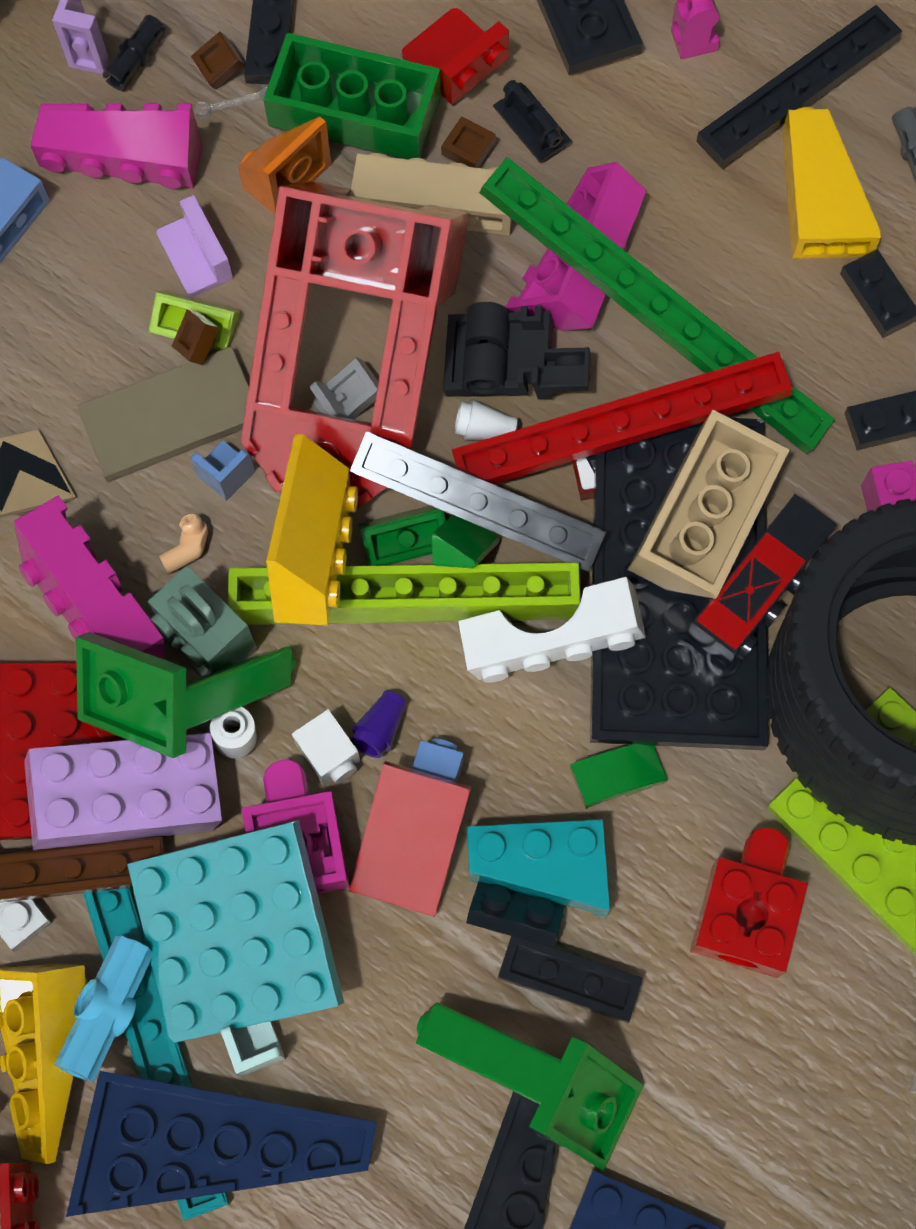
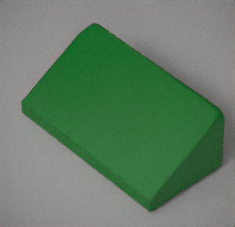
(400, 535)
(461, 543)

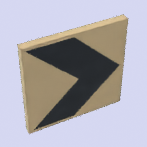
(29, 474)

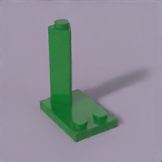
(149, 697)
(580, 1096)

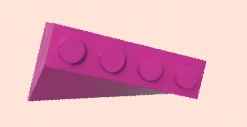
(120, 143)
(610, 202)

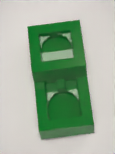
(617, 773)

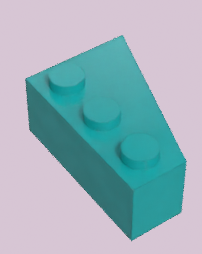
(544, 861)

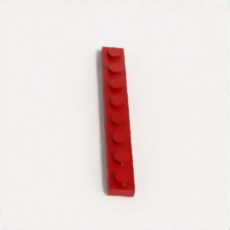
(625, 420)

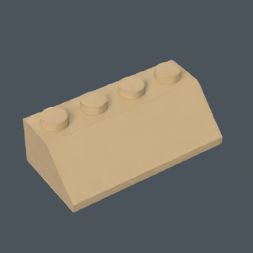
(709, 508)

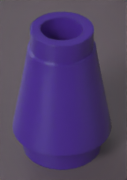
(379, 725)

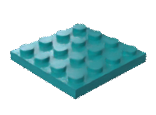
(235, 932)

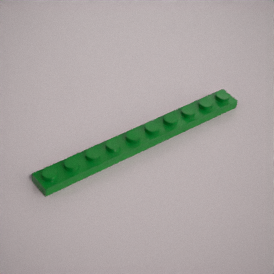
(642, 294)

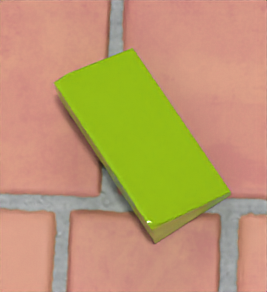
(171, 307)

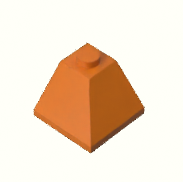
(286, 160)

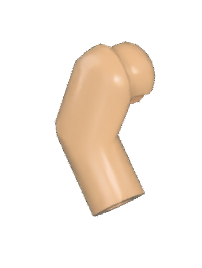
(190, 546)

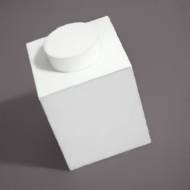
(327, 748)

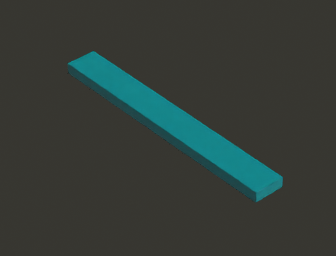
(153, 1051)

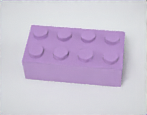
(120, 792)

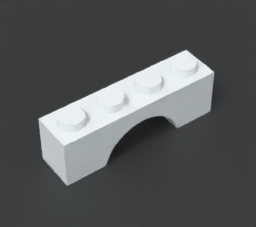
(604, 619)

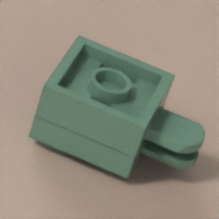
(201, 624)

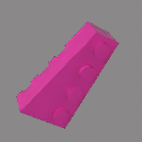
(78, 586)

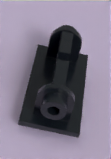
(531, 121)

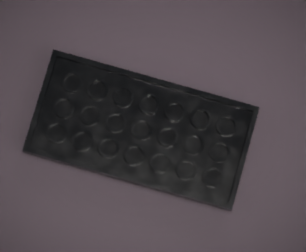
(666, 684)

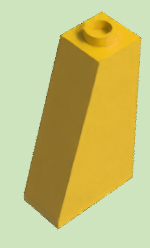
(823, 192)

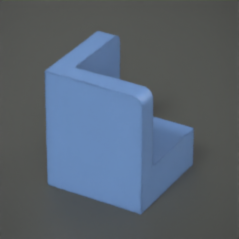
(224, 469)

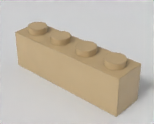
(424, 183)

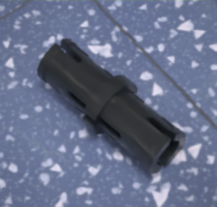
(134, 52)

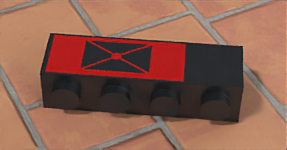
(760, 581)

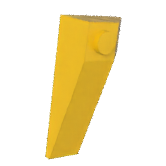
(34, 1024)

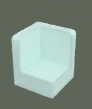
(252, 1047)

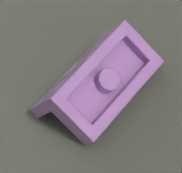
(80, 37)
(194, 250)

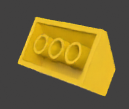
(310, 535)

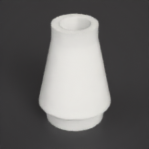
(481, 422)

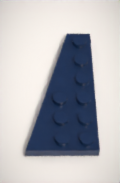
(184, 1142)

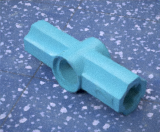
(104, 1008)

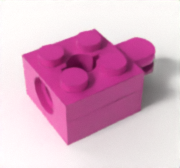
(290, 801)

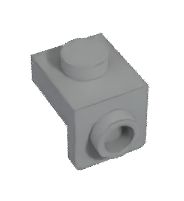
(347, 391)

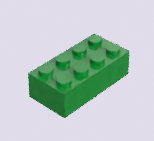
(360, 95)

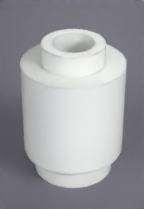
(238, 743)

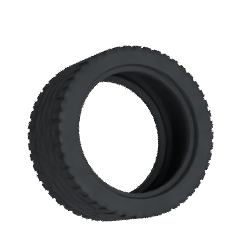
(813, 713)

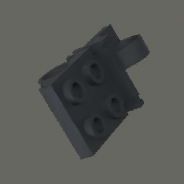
(506, 351)

